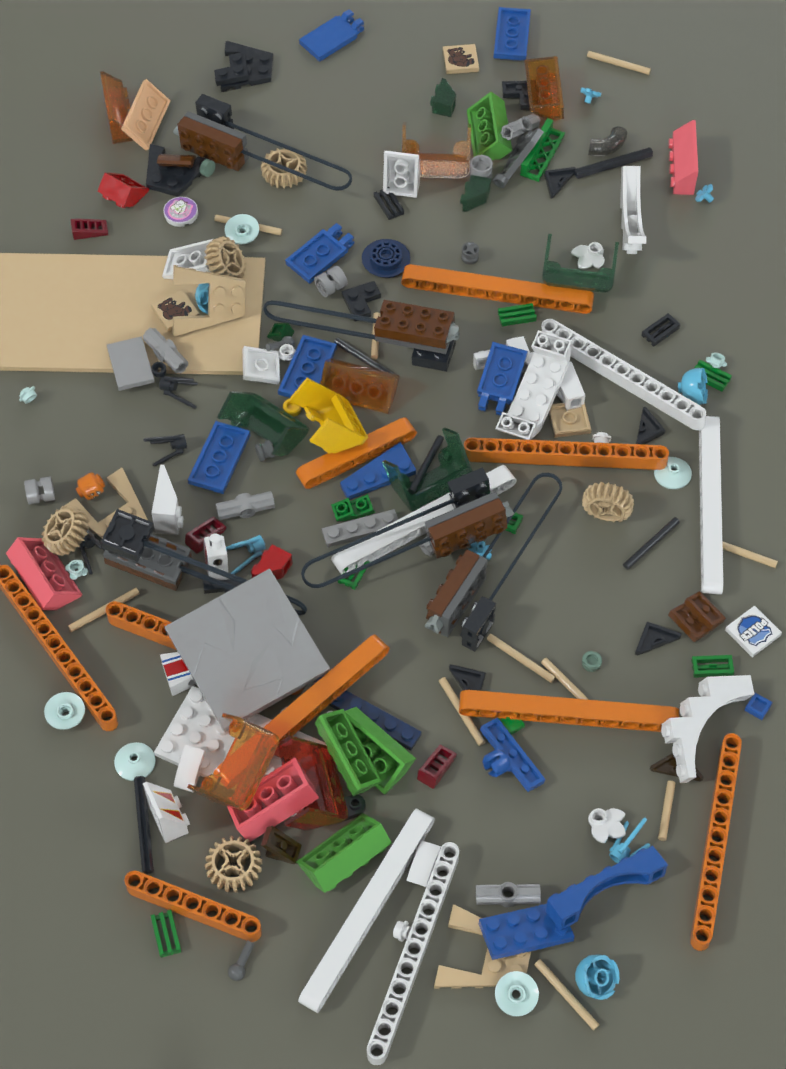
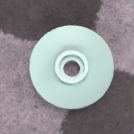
(242, 223)
(674, 479)
(63, 703)
(141, 767)
(528, 993)

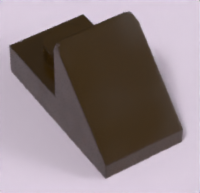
(280, 846)

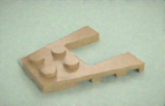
(225, 299)
(121, 484)
(492, 969)

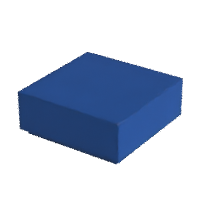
(758, 706)

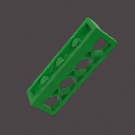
(538, 152)

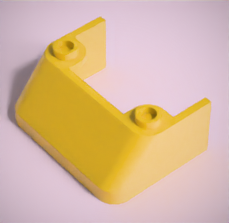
(338, 421)

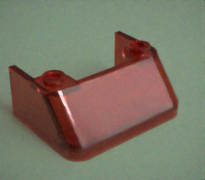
(323, 775)

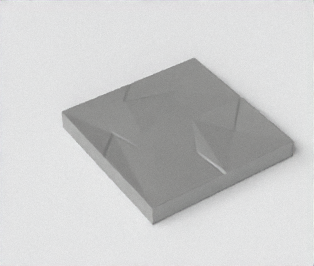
(247, 649)

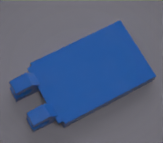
(332, 35)
(320, 253)
(501, 376)

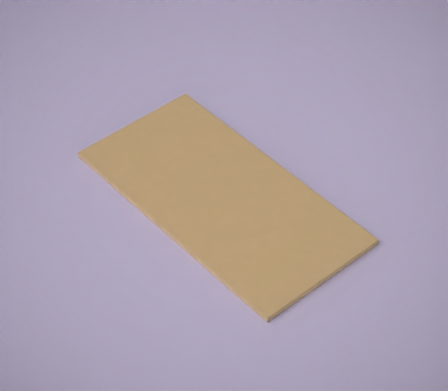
(70, 306)

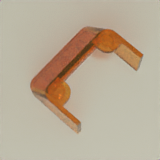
(441, 165)
(242, 767)

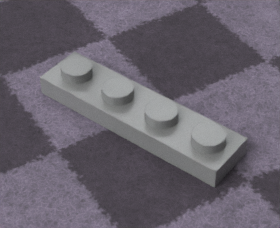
(357, 528)

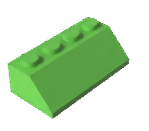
(486, 123)
(347, 751)
(385, 753)
(344, 852)

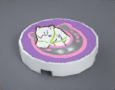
(180, 211)

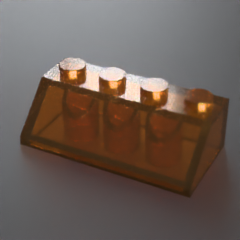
(544, 87)
(116, 106)
(360, 384)

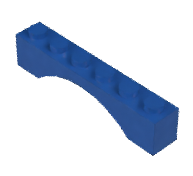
(640, 868)

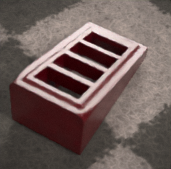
(79, 225)
(193, 537)
(429, 776)

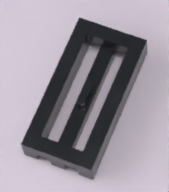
(377, 196)
(673, 326)

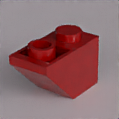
(274, 559)

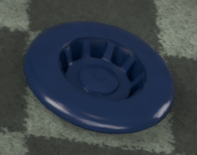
(385, 252)

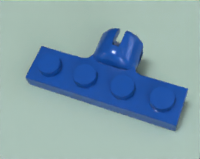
(509, 756)

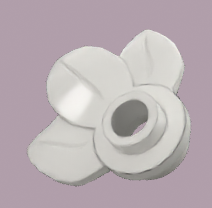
(588, 257)
(608, 825)

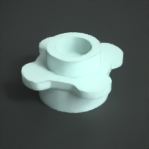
(716, 360)
(27, 395)
(73, 565)

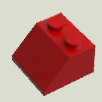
(121, 189)

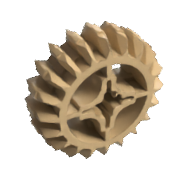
(278, 176)
(225, 258)
(608, 502)
(65, 530)
(244, 852)

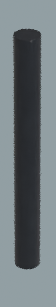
(360, 356)
(424, 467)
(652, 542)

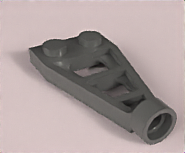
(524, 145)

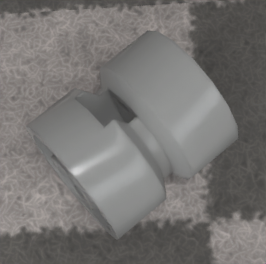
(481, 166)
(332, 280)
(33, 492)

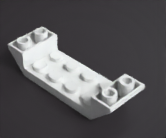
(537, 387)

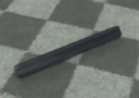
(613, 162)
(143, 826)

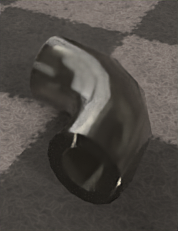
(608, 145)

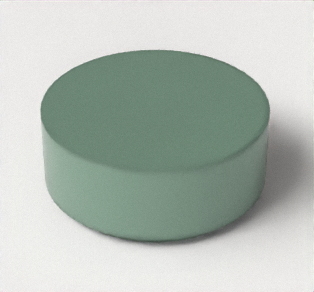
(207, 168)
(591, 661)

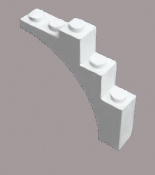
(631, 210)
(570, 390)
(695, 711)

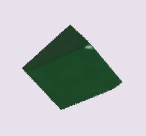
(279, 331)

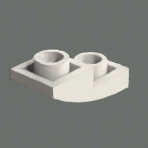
(189, 767)
(423, 863)

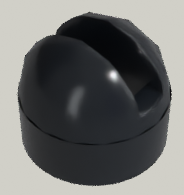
(155, 366)

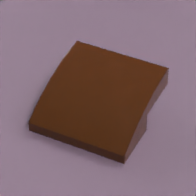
(176, 160)
(697, 616)

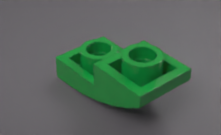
(350, 510)

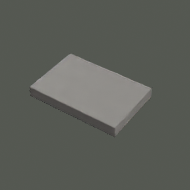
(130, 363)

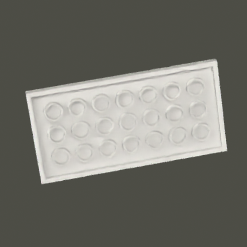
(199, 728)

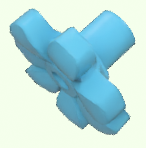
(589, 94)
(705, 194)
(480, 549)

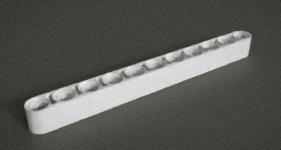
(628, 376)
(710, 507)
(378, 546)
(366, 911)
(410, 960)

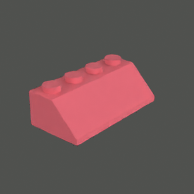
(684, 159)
(43, 573)
(276, 799)

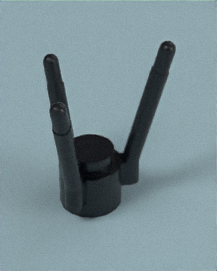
(170, 384)
(177, 442)
(90, 541)

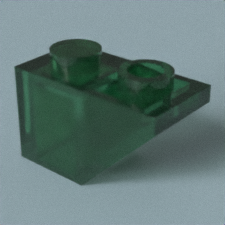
(444, 100)
(476, 192)

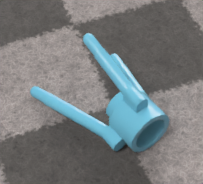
(253, 545)
(618, 852)

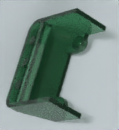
(578, 279)
(264, 419)
(434, 485)

